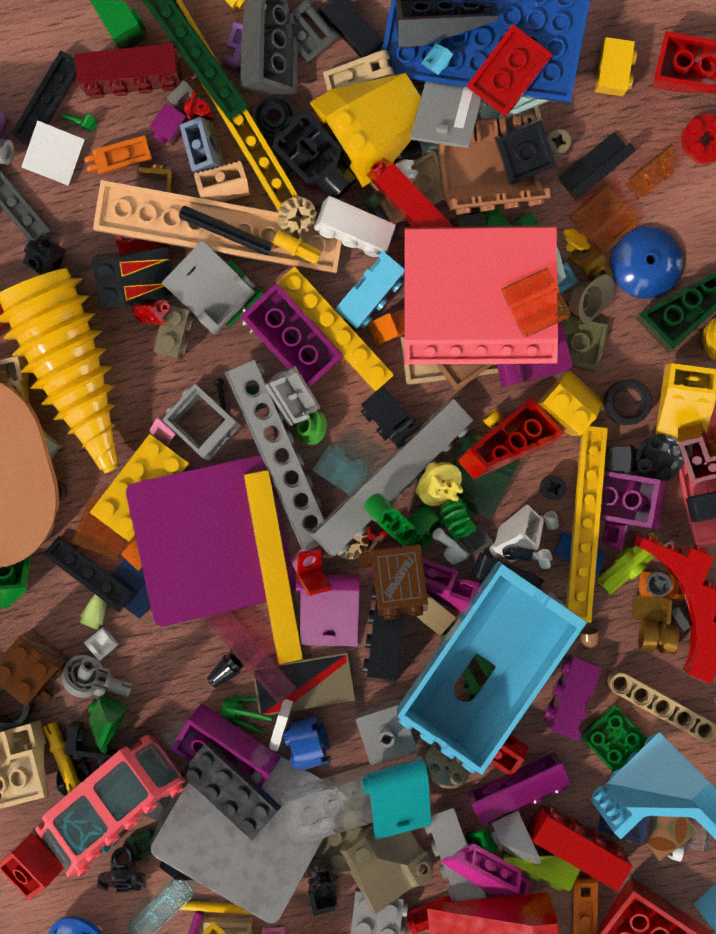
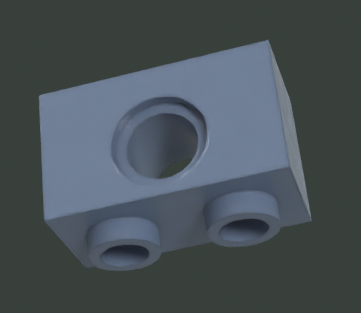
(202, 144)

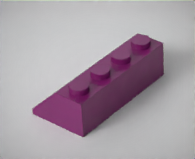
(291, 335)
(232, 741)
(525, 786)

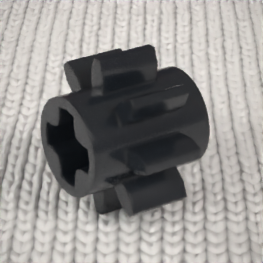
(320, 873)

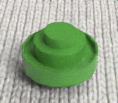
(312, 429)

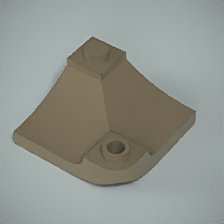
(386, 866)

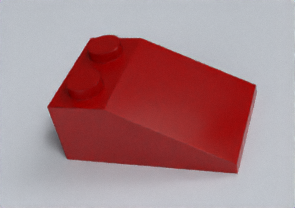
(686, 64)

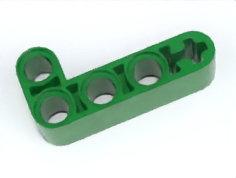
(408, 532)

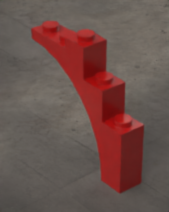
(690, 573)

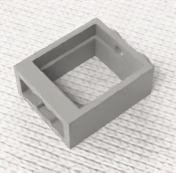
(220, 435)

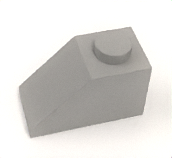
(514, 838)

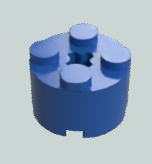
(307, 743)

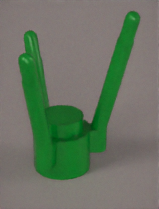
(234, 709)

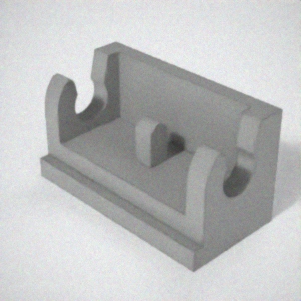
(292, 395)

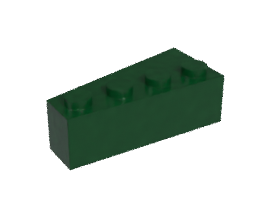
(681, 314)

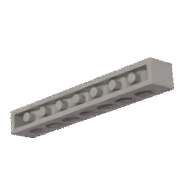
(267, 448)

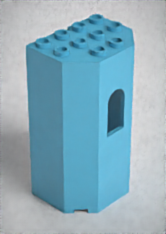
(516, 632)

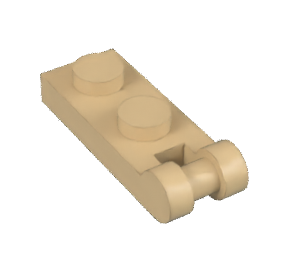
(359, 71)

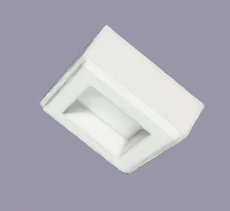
(101, 643)

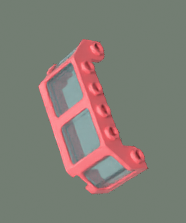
(109, 803)

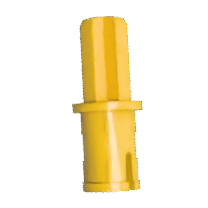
(297, 247)

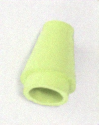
(94, 613)

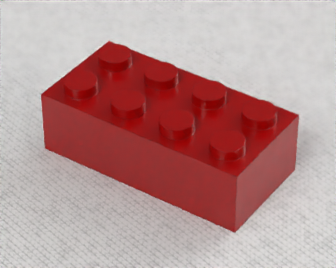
(579, 847)

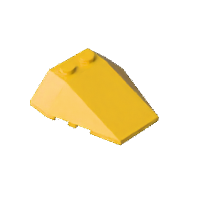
(370, 119)

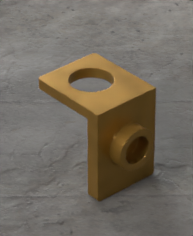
(159, 171)
(592, 266)
(652, 608)

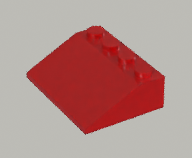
(644, 912)

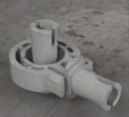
(91, 678)

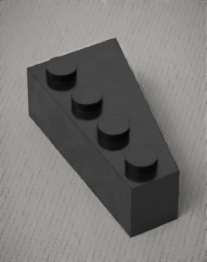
(383, 647)

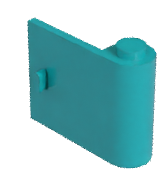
(398, 798)

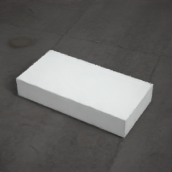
(280, 725)

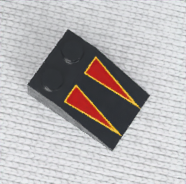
(131, 276)

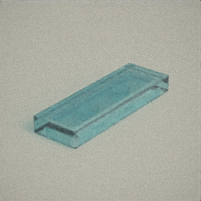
(161, 908)

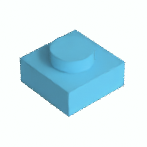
(437, 59)

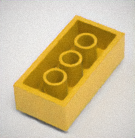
(148, 462)

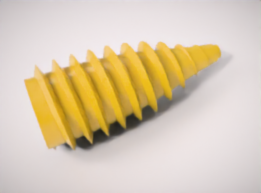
(63, 356)

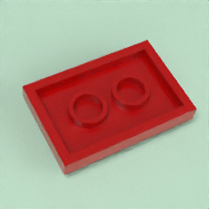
(509, 70)

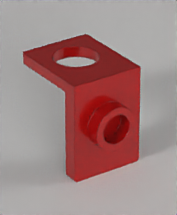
(312, 576)

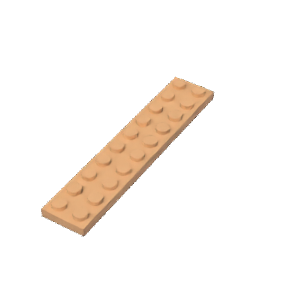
(155, 217)

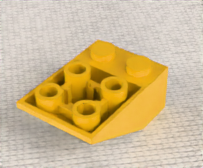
(685, 398)

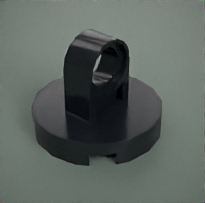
(123, 877)

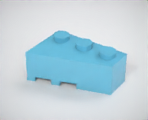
(371, 292)

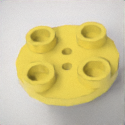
(439, 484)

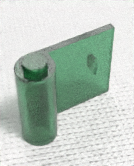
(485, 489)

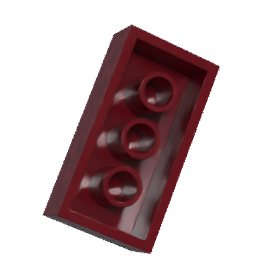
(128, 70)

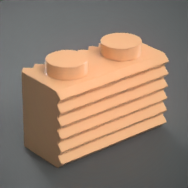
(222, 183)

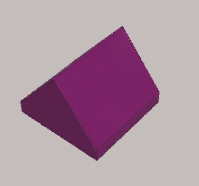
(614, 535)

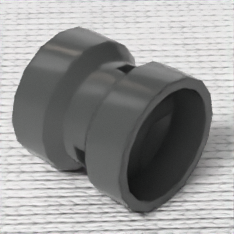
(662, 584)

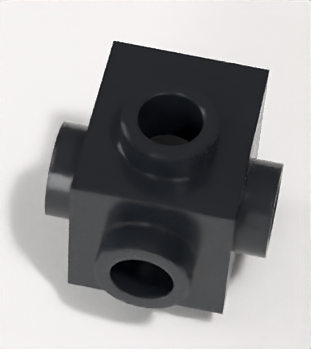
(43, 255)

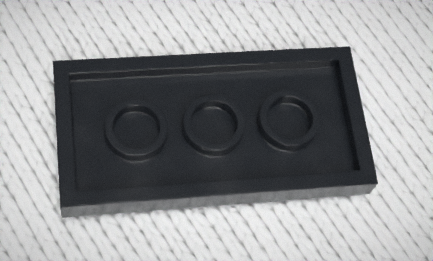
(230, 790)

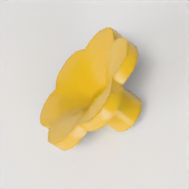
(575, 240)

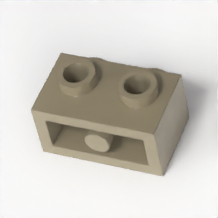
(172, 336)

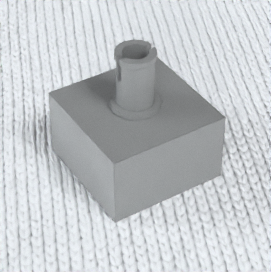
(383, 734)

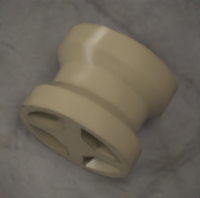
(557, 148)

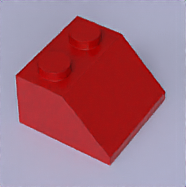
(30, 866)

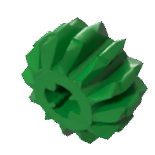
(458, 518)

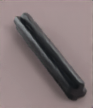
(225, 230)

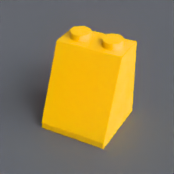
(571, 404)

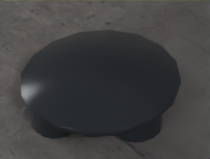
(659, 457)

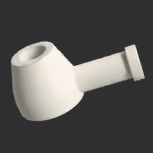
(455, 550)

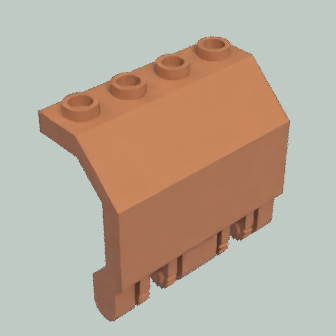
(476, 174)

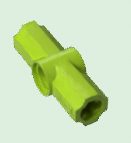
(625, 566)

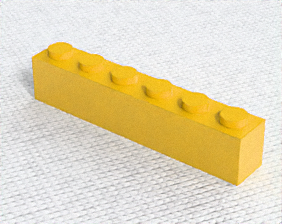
(335, 329)

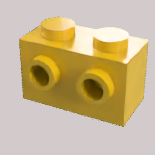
(615, 67)

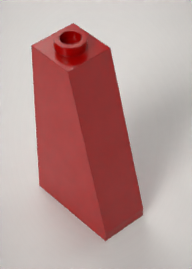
(405, 196)

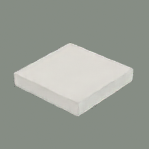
(52, 153)

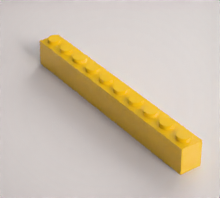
(253, 144)

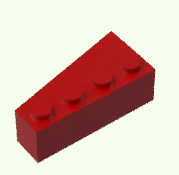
(515, 437)

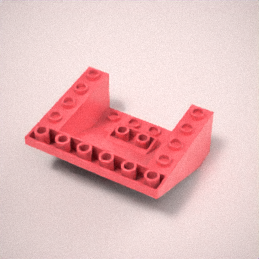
(457, 298)

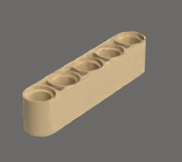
(671, 710)

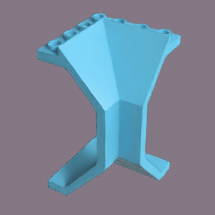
(659, 784)

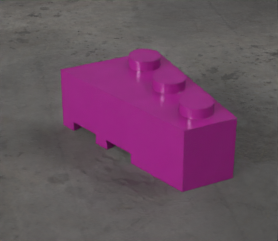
(572, 696)

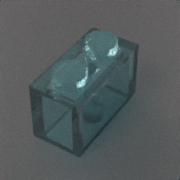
(341, 470)

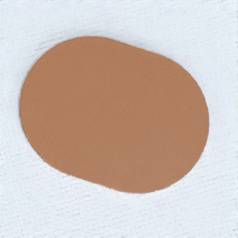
(26, 480)

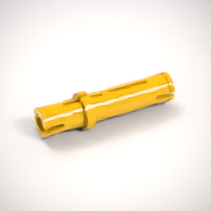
(63, 761)

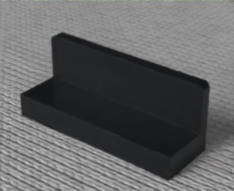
(595, 165)

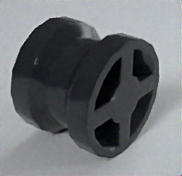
(548, 488)

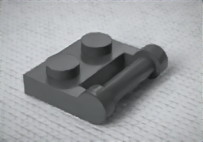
(309, 44)

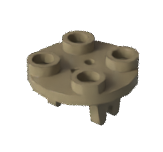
(436, 764)

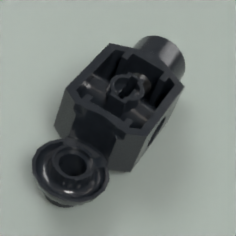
(305, 147)

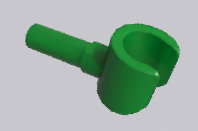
(87, 122)

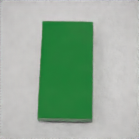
(613, 737)

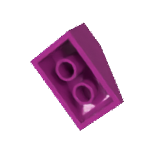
(632, 500)

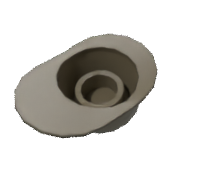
(592, 298)

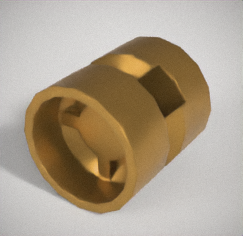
(660, 637)

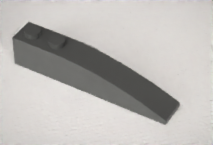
(268, 48)

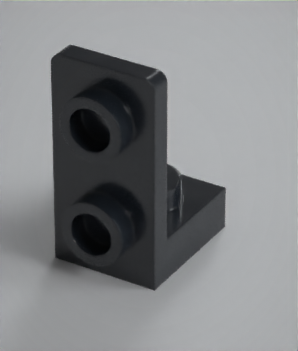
(75, 737)

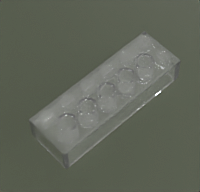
(332, 803)

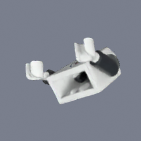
(521, 537)

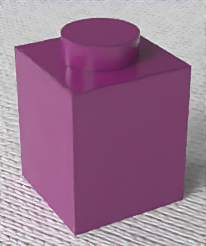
(167, 123)

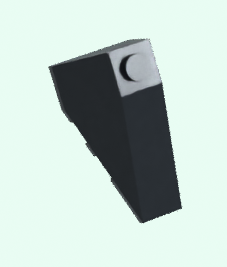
(433, 20)

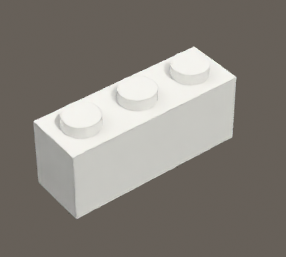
(354, 227)

